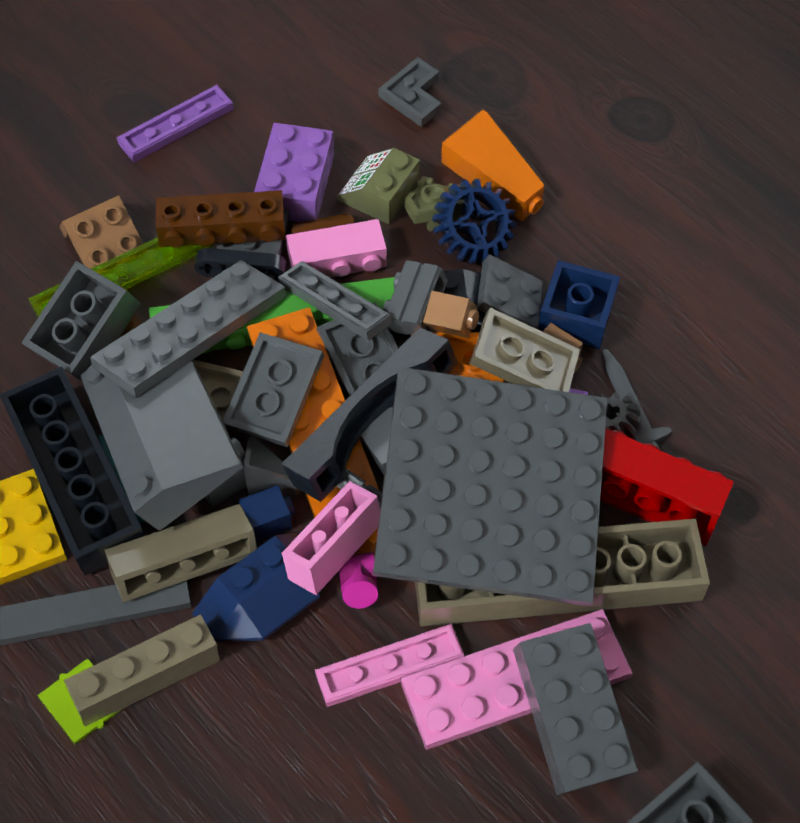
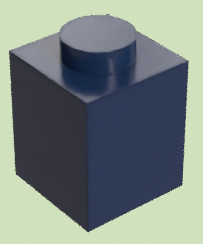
(268, 512)

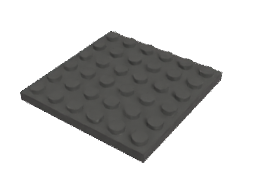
(492, 487)

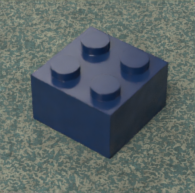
(579, 302)

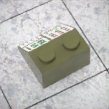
(382, 184)

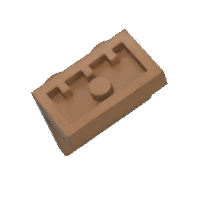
(101, 232)

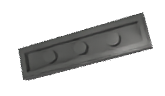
(335, 300)

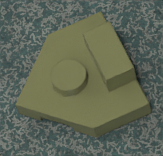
(422, 200)

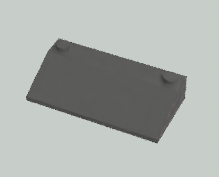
(164, 442)

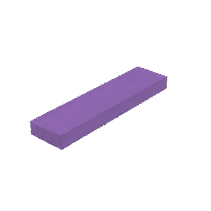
(175, 123)

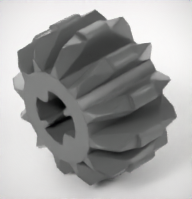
(623, 415)

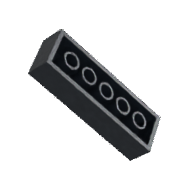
(71, 468)

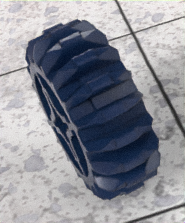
(476, 233)

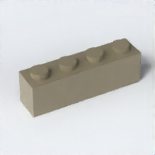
(181, 552)
(142, 670)

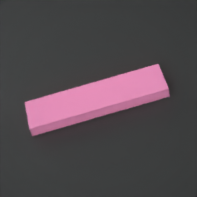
(387, 665)

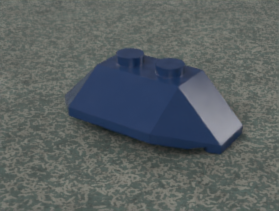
(254, 595)

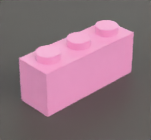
(340, 248)
(332, 538)

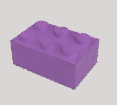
(299, 165)

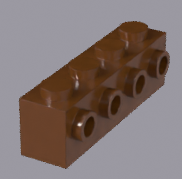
(220, 218)

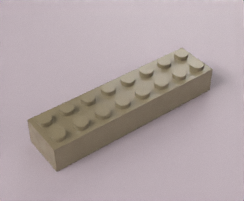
(632, 569)

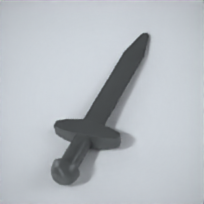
(623, 387)

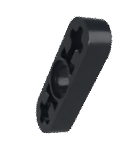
(213, 261)

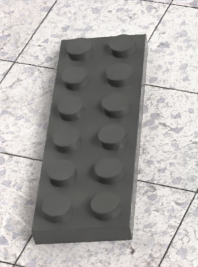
(187, 328)

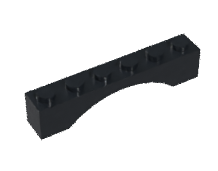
(323, 457)

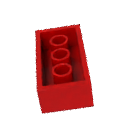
(659, 485)

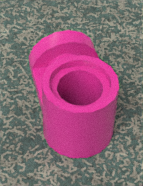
(357, 582)

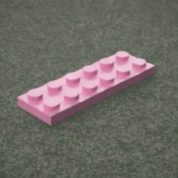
(488, 687)

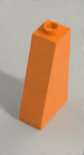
(486, 154)

